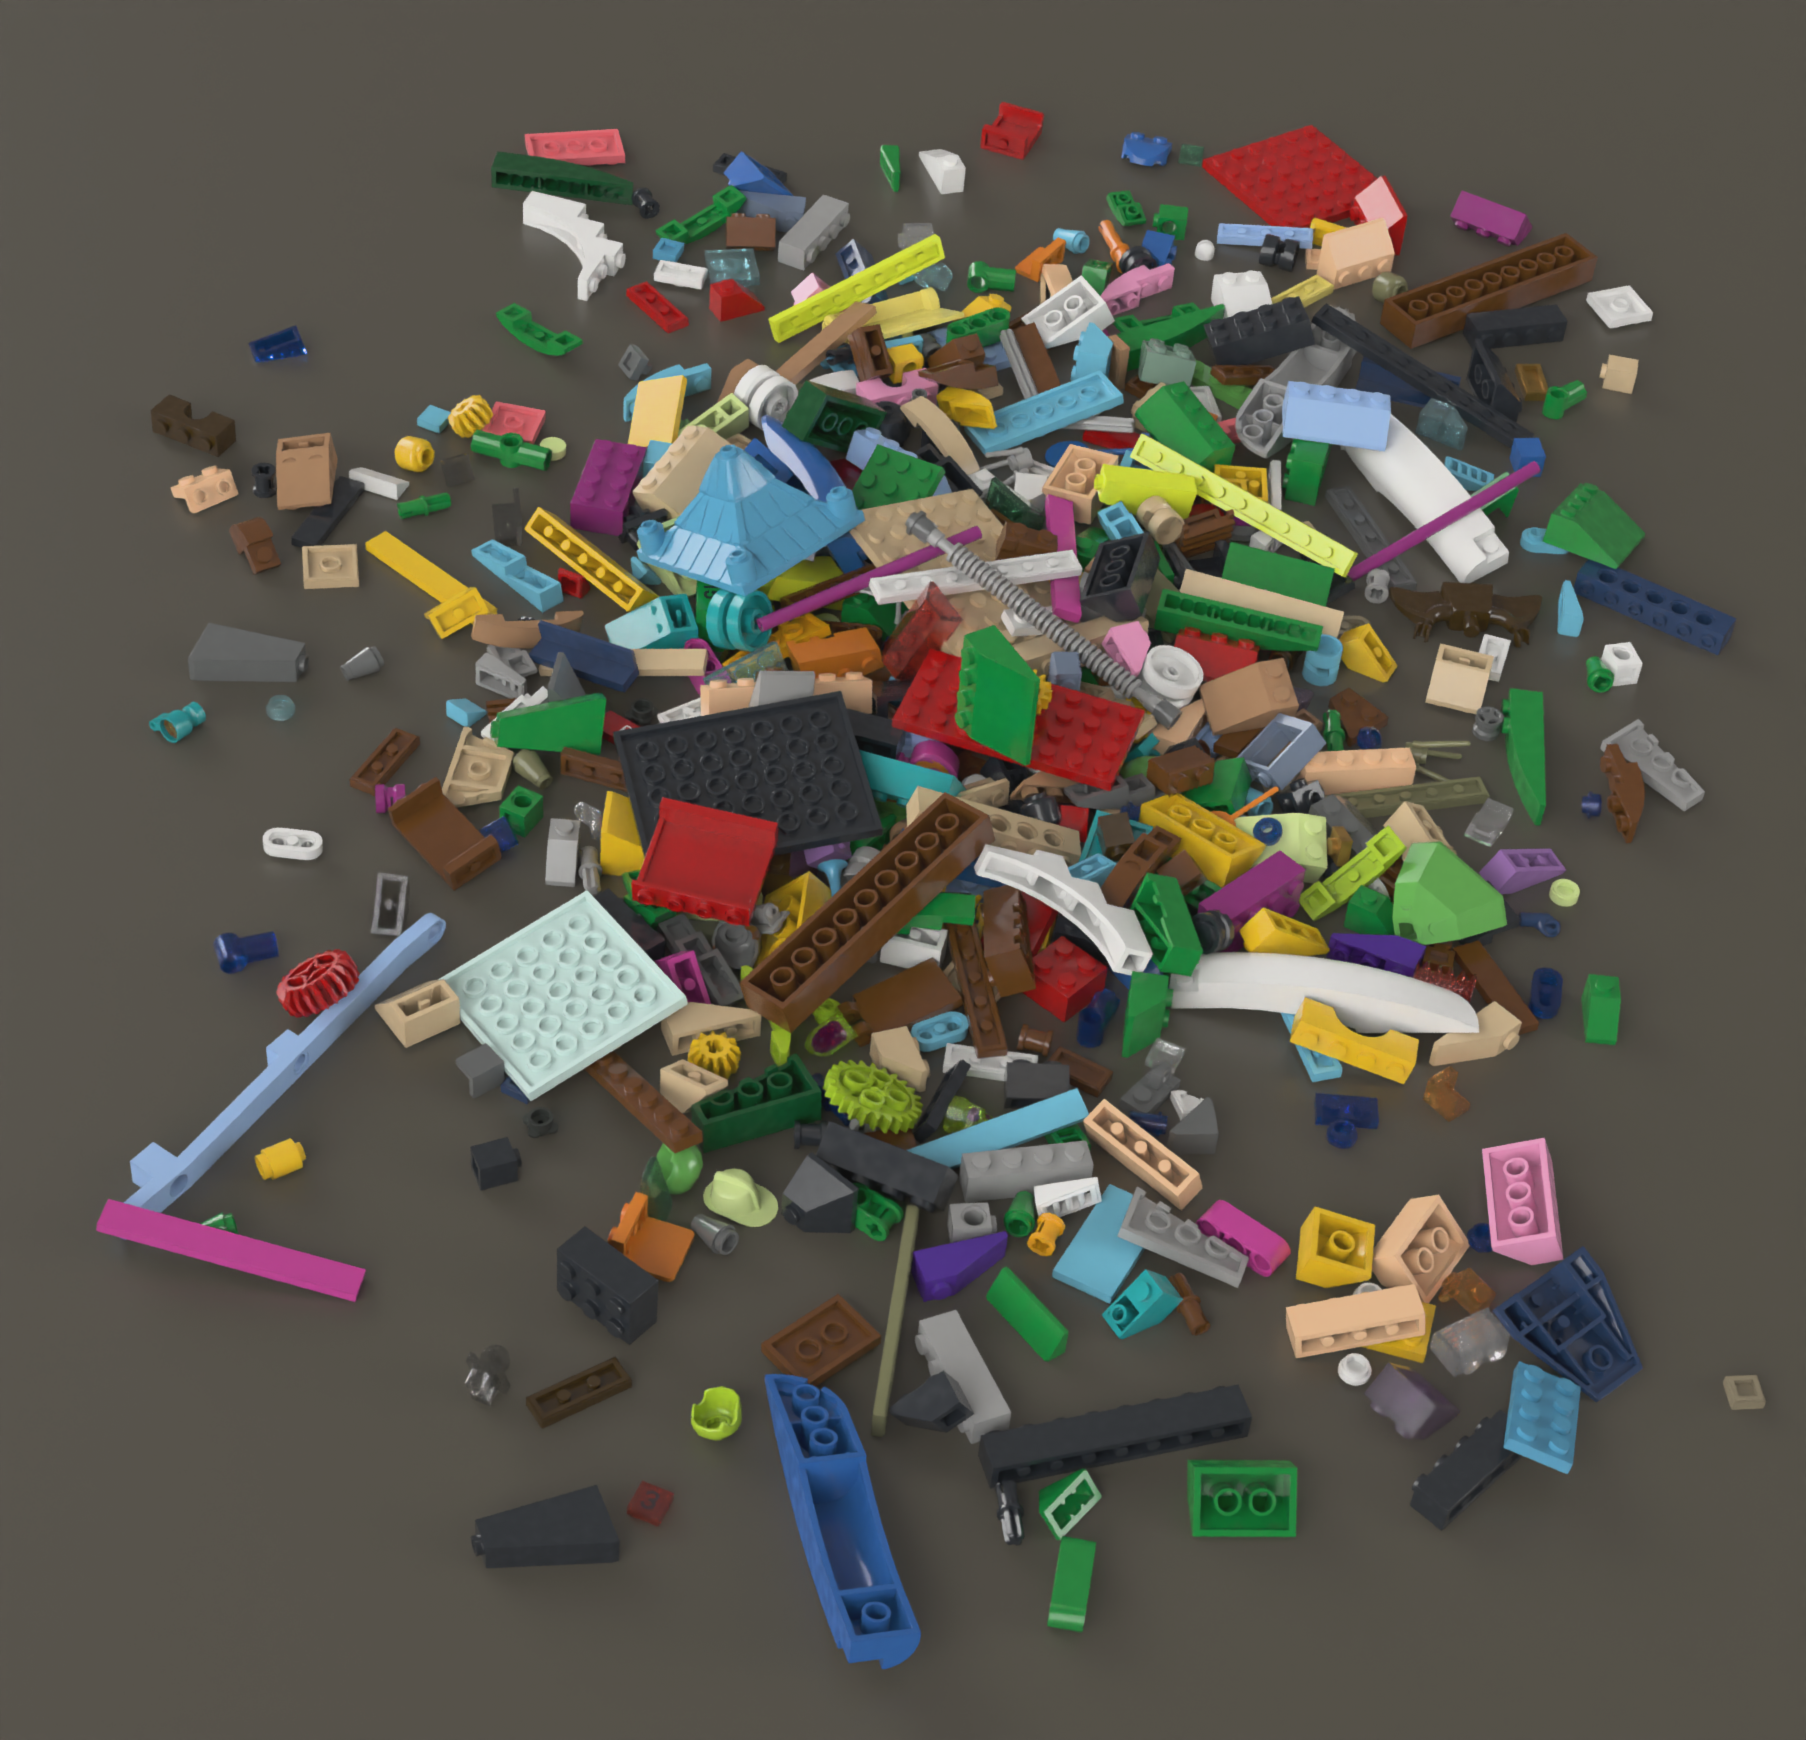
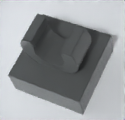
(634, 363)

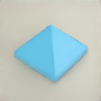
(644, 572)

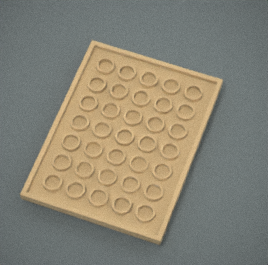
(885, 540)

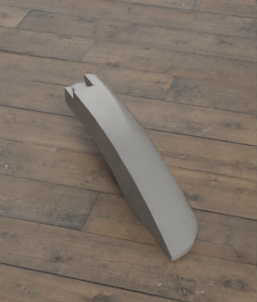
(1260, 417)

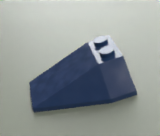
(1574, 1325)

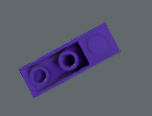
(1377, 951)

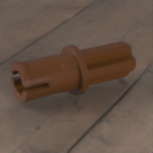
(1190, 1305)

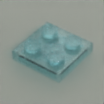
(732, 264)

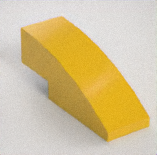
(967, 407)

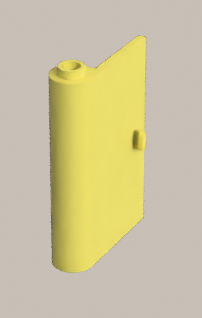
(907, 314)

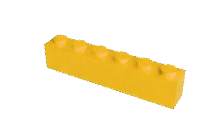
(589, 560)

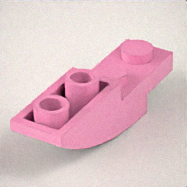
(1136, 284)

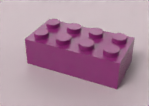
(607, 487)
(1270, 885)

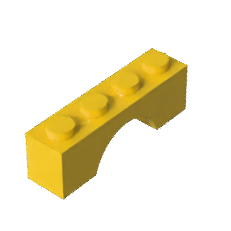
(1320, 1030)

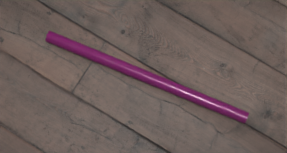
(1444, 521)
(862, 581)

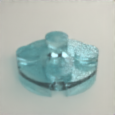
(934, 275)

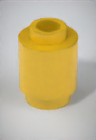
(280, 1159)

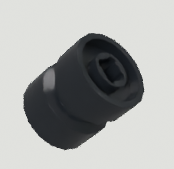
(1271, 254)

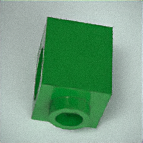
(1175, 214)
(523, 810)

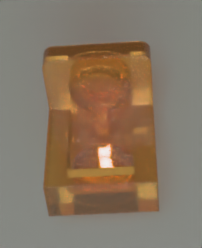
(1467, 1290)

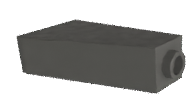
(245, 656)

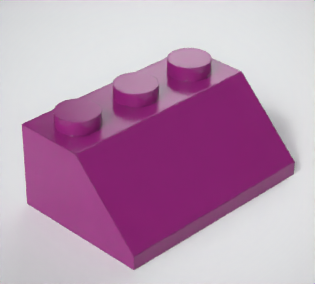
(1490, 219)

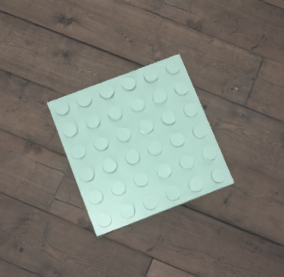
(562, 994)

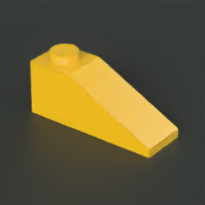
(1282, 935)

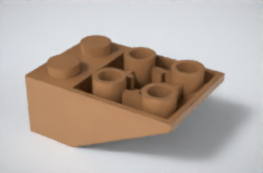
(305, 471)

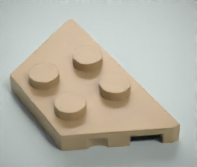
(477, 771)

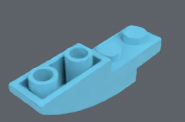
(697, 381)

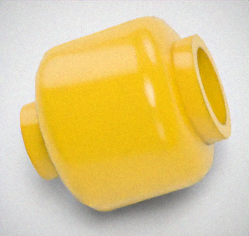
(414, 454)

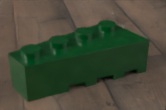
(758, 1106)

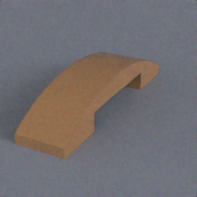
(519, 634)

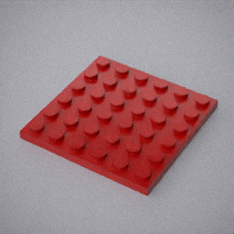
(1292, 178)

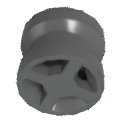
(1487, 723)

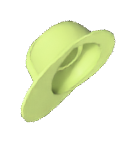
(740, 1198)

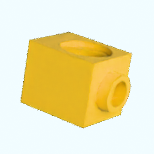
(904, 359)

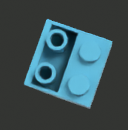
(1092, 353)

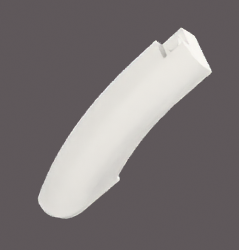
(1425, 490)
(1360, 994)

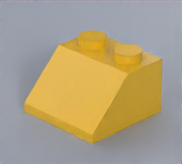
(1334, 1249)

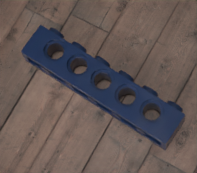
(1655, 606)

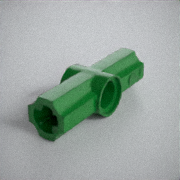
(511, 450)

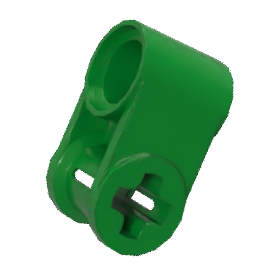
(873, 1213)

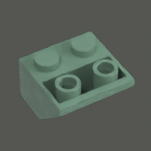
(1166, 363)

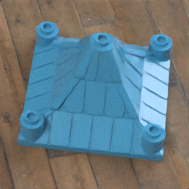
(746, 526)

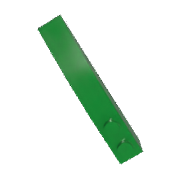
(1183, 330)
(1267, 630)
(1525, 748)

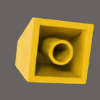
(619, 837)

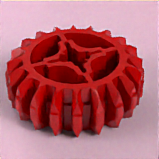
(318, 983)

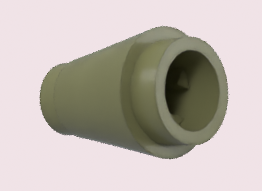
(530, 766)

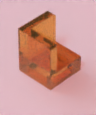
(1443, 1097)

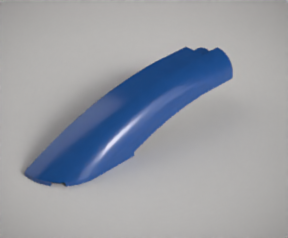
(814, 477)
(840, 1523)

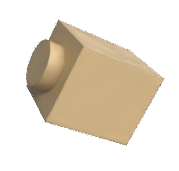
(1619, 374)

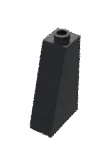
(549, 1533)

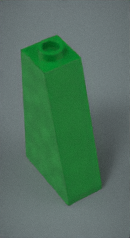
(553, 725)

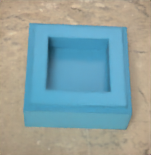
(434, 419)

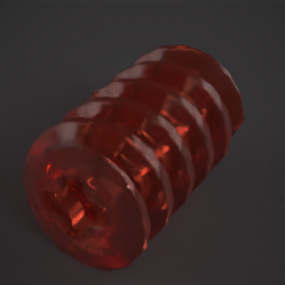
(1447, 981)

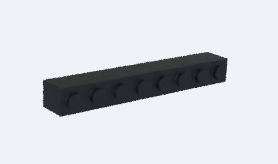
(1114, 1435)

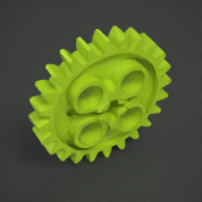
(872, 1096)

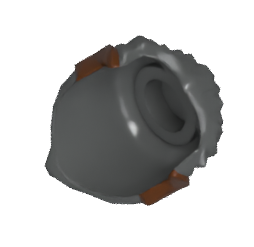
(737, 944)

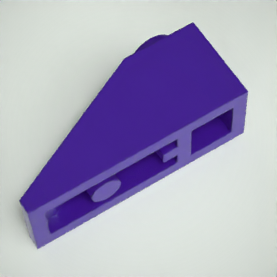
(952, 1266)

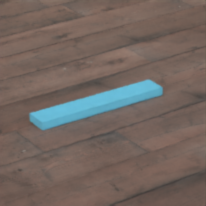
(1007, 1129)

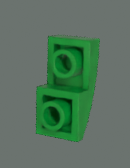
(1125, 208)

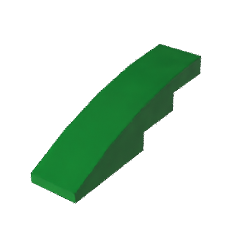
(946, 909)

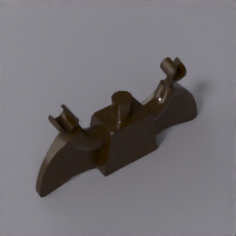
(1467, 609)

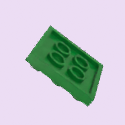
(895, 478)

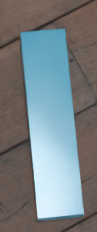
(513, 569)

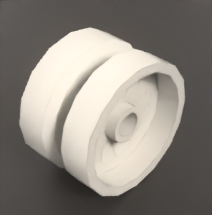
(765, 394)
(1171, 675)

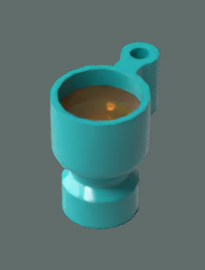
(178, 723)

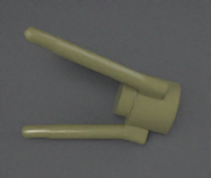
(1420, 752)

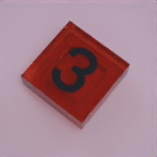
(650, 1503)

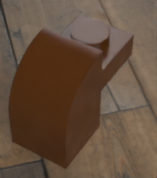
(254, 540)

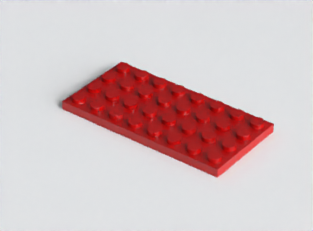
(1073, 738)

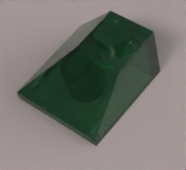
(1013, 505)

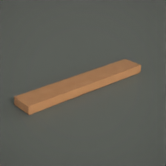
(829, 338)

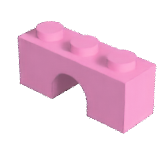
(877, 391)

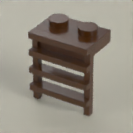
(1203, 530)

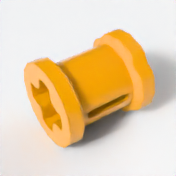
(1048, 1229)

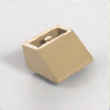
(1459, 679)
(421, 1011)

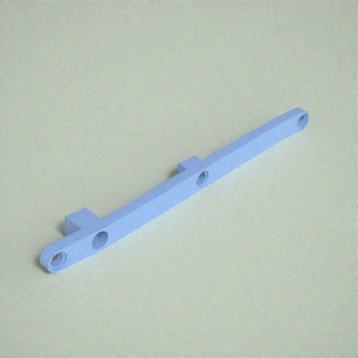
(288, 1057)

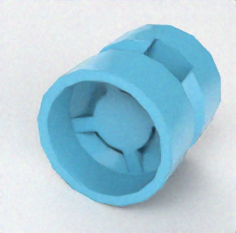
(1323, 665)

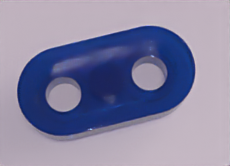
(1545, 993)

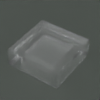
(1166, 1052)

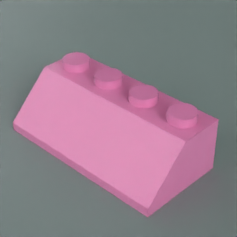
(1522, 1202)

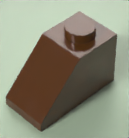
(964, 348)

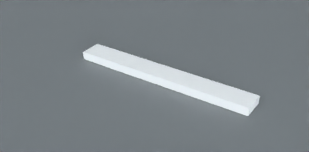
(953, 581)

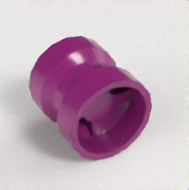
(383, 796)

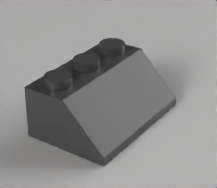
(1343, 813)

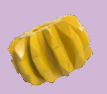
(470, 416)
(715, 1054)

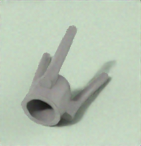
(1019, 460)

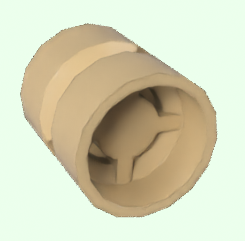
(1160, 520)

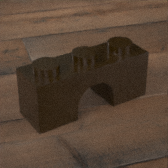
(210, 434)

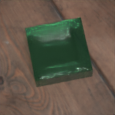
(1191, 155)

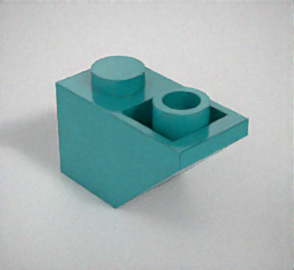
(1142, 1304)

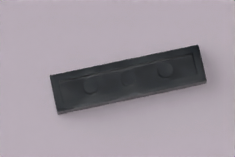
(325, 518)

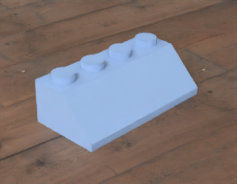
(1336, 415)
(864, 444)

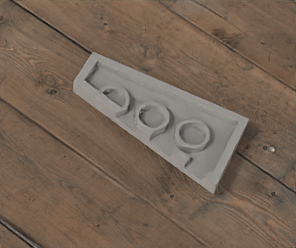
(1656, 766)
(1165, 1234)

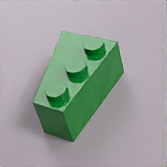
(1167, 925)

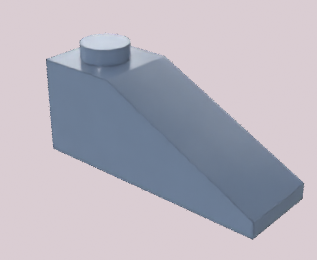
(782, 207)

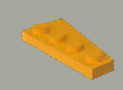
(798, 630)

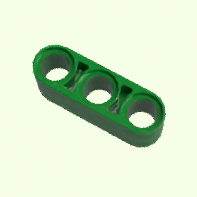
(986, 325)
(1071, 1584)

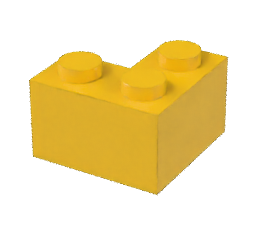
(1248, 478)

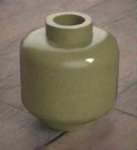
(1388, 285)

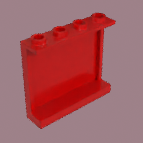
(706, 862)

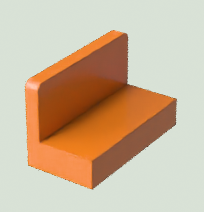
(1032, 265)

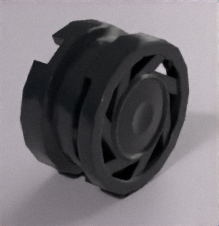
(1135, 258)
(1213, 930)

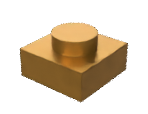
(1339, 845)

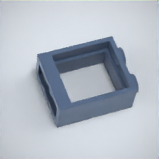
(1304, 745)

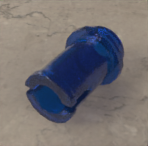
(1150, 1122)

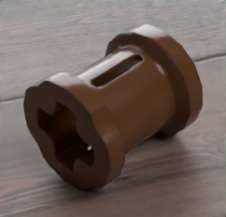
(1035, 1040)

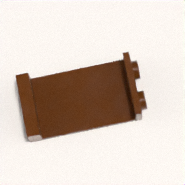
(443, 834)

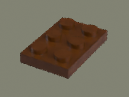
(821, 1342)

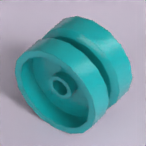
(733, 620)

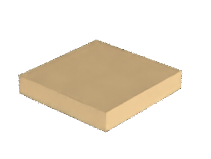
(330, 566)

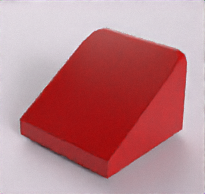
(573, 583)

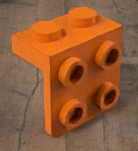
(650, 1242)

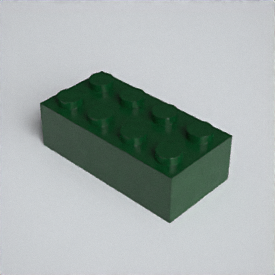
(830, 416)

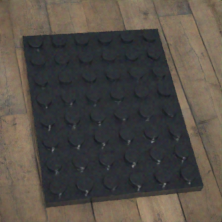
(766, 761)

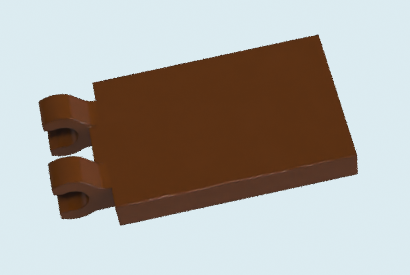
(901, 1001)

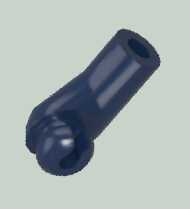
(1541, 921)

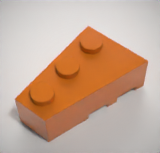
(843, 653)

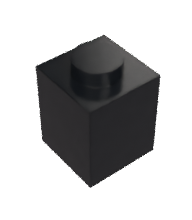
(495, 1163)

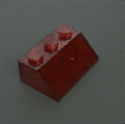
(923, 628)

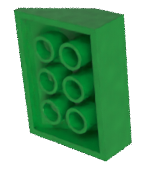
(1593, 527)
(997, 695)

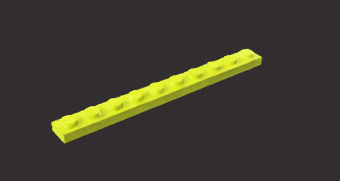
(1247, 506)

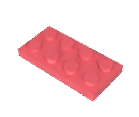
(578, 147)

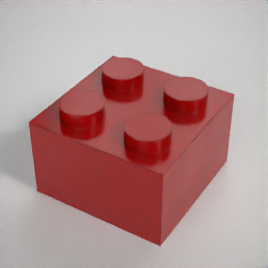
(1066, 979)

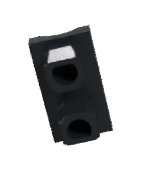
(634, 521)

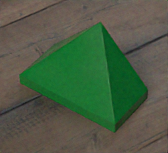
(1067, 1501)

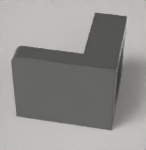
(482, 1068)

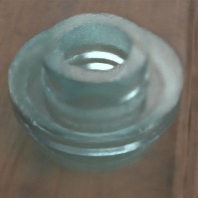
(280, 708)

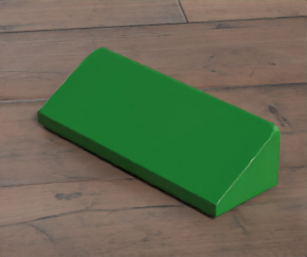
(1028, 1315)

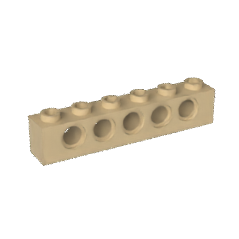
(1011, 829)

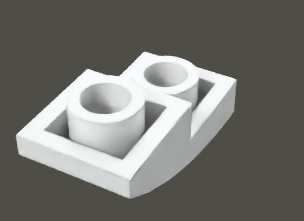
(839, 380)

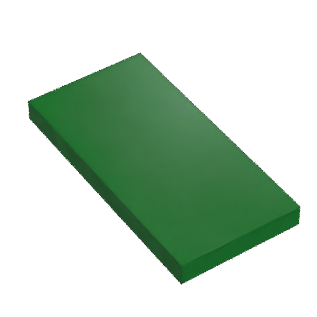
(1278, 573)

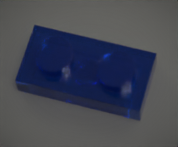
(1356, 1109)

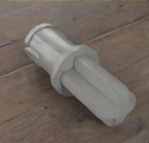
(590, 869)

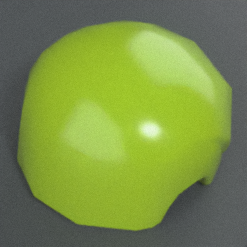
(717, 1414)

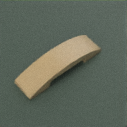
(941, 432)

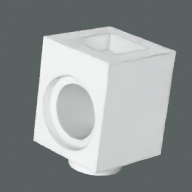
(1622, 662)

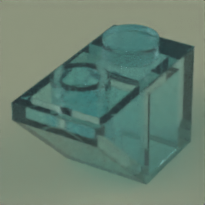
(1442, 423)

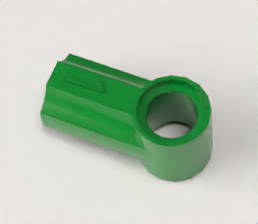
(984, 277)
(1562, 398)

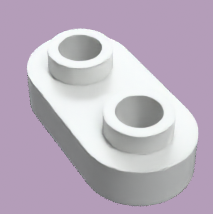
(292, 843)

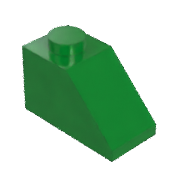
(1369, 913)
(1601, 1009)

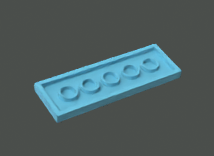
(1047, 412)

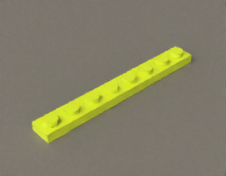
(856, 288)

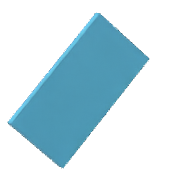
(1096, 1257)

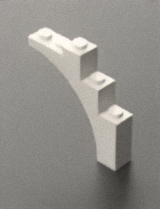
(585, 237)
(1081, 901)

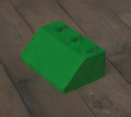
(1242, 1498)

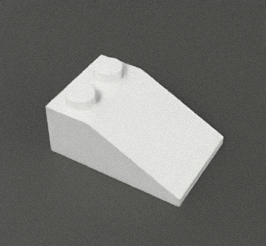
(1240, 291)
(1069, 313)

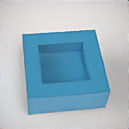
(668, 250)

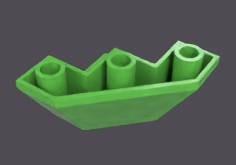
(1443, 897)

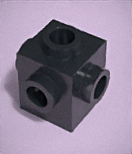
(1300, 796)

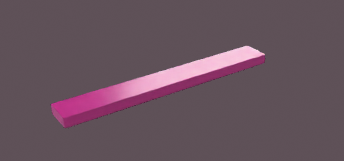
(1064, 591)
(231, 1250)

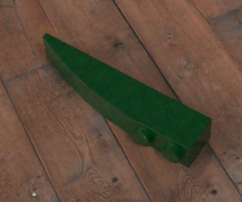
(558, 178)

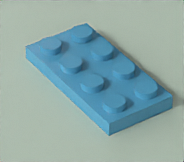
(1542, 1417)

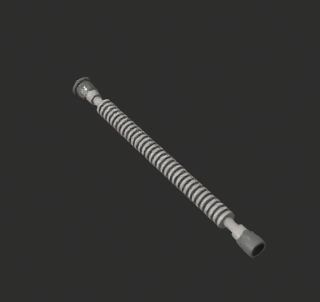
(1004, 590)

